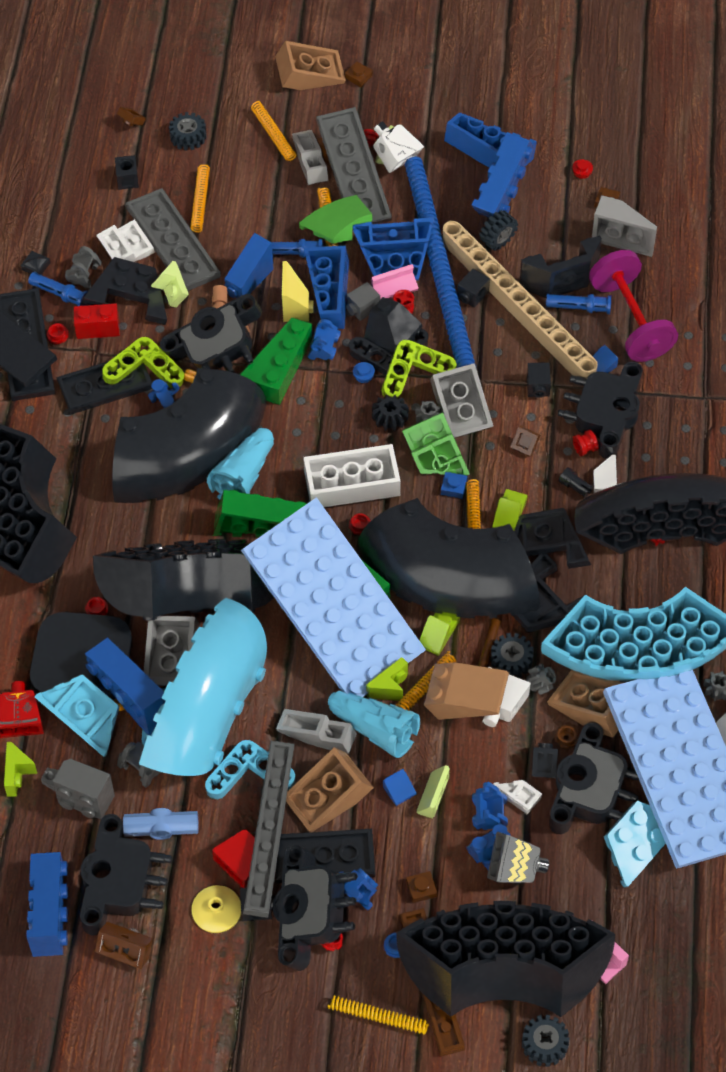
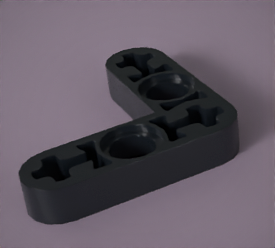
(372, 349)

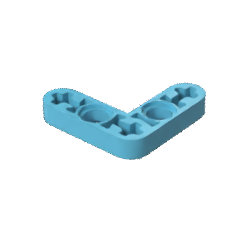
(248, 762)

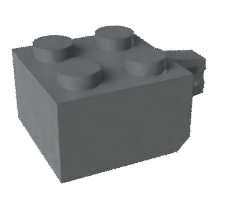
(80, 788)

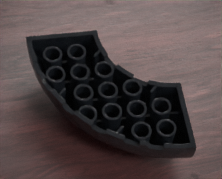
(186, 440)
(655, 509)
(30, 536)
(448, 564)
(179, 578)
(505, 955)

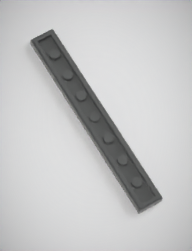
(268, 829)

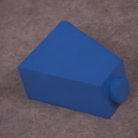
(250, 267)

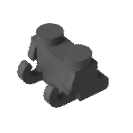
(81, 262)
(132, 755)

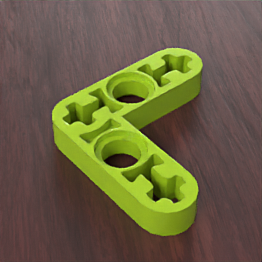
(146, 357)
(413, 358)

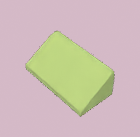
(433, 792)

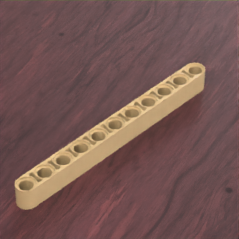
(519, 301)

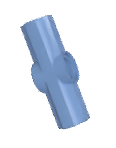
(160, 823)

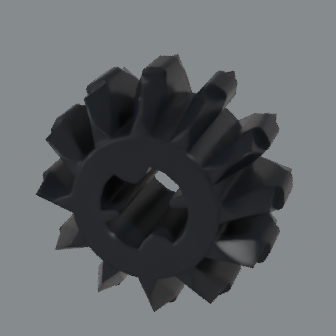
(390, 412)

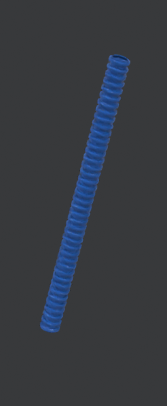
(440, 265)

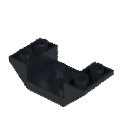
(560, 276)

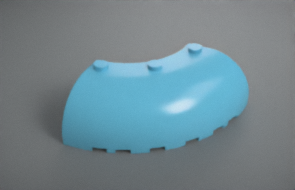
(638, 641)
(207, 692)

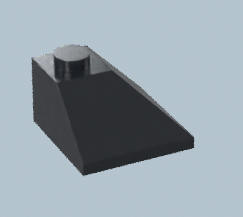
(390, 324)

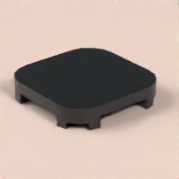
(63, 645)

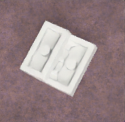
(126, 242)

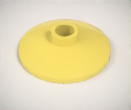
(216, 919)

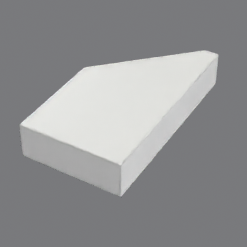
(605, 474)
(520, 794)

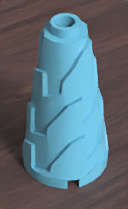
(241, 466)
(381, 723)

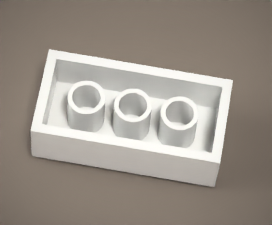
(352, 475)

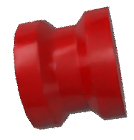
(406, 297)
(585, 443)

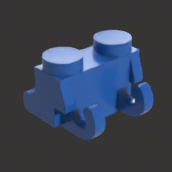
(324, 338)
(161, 391)
(489, 807)
(482, 847)
(361, 888)

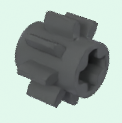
(426, 411)
(541, 679)
(716, 686)

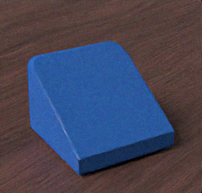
(605, 359)
(399, 787)

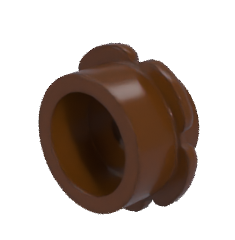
(570, 733)

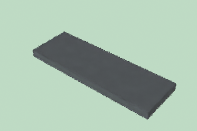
(353, 161)
(173, 238)

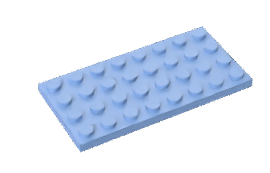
(332, 598)
(676, 760)

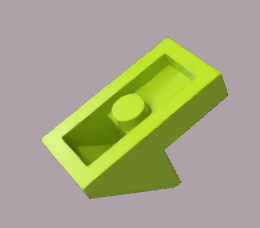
(509, 509)
(438, 631)
(386, 685)
(16, 765)

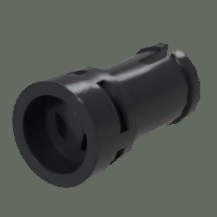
(571, 479)

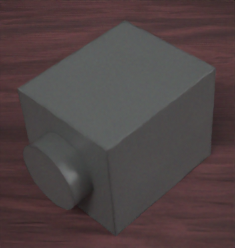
(362, 301)

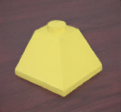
(294, 296)

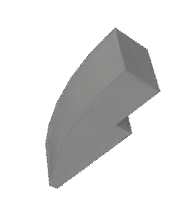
(310, 157)
(317, 730)

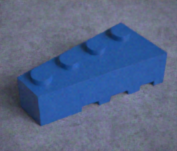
(477, 139)
(504, 175)
(329, 279)
(126, 682)
(46, 900)

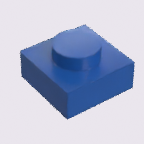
(454, 485)

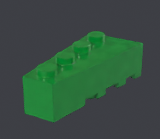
(280, 359)
(251, 513)

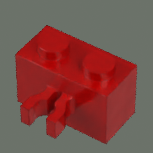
(96, 321)

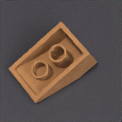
(308, 66)
(465, 691)
(584, 702)
(328, 790)

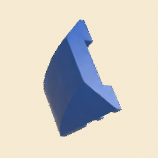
(394, 244)

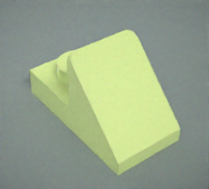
(172, 284)

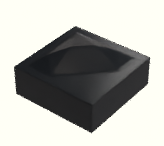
(35, 263)

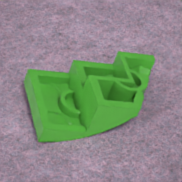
(336, 219)
(435, 447)

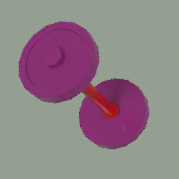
(615, 273)

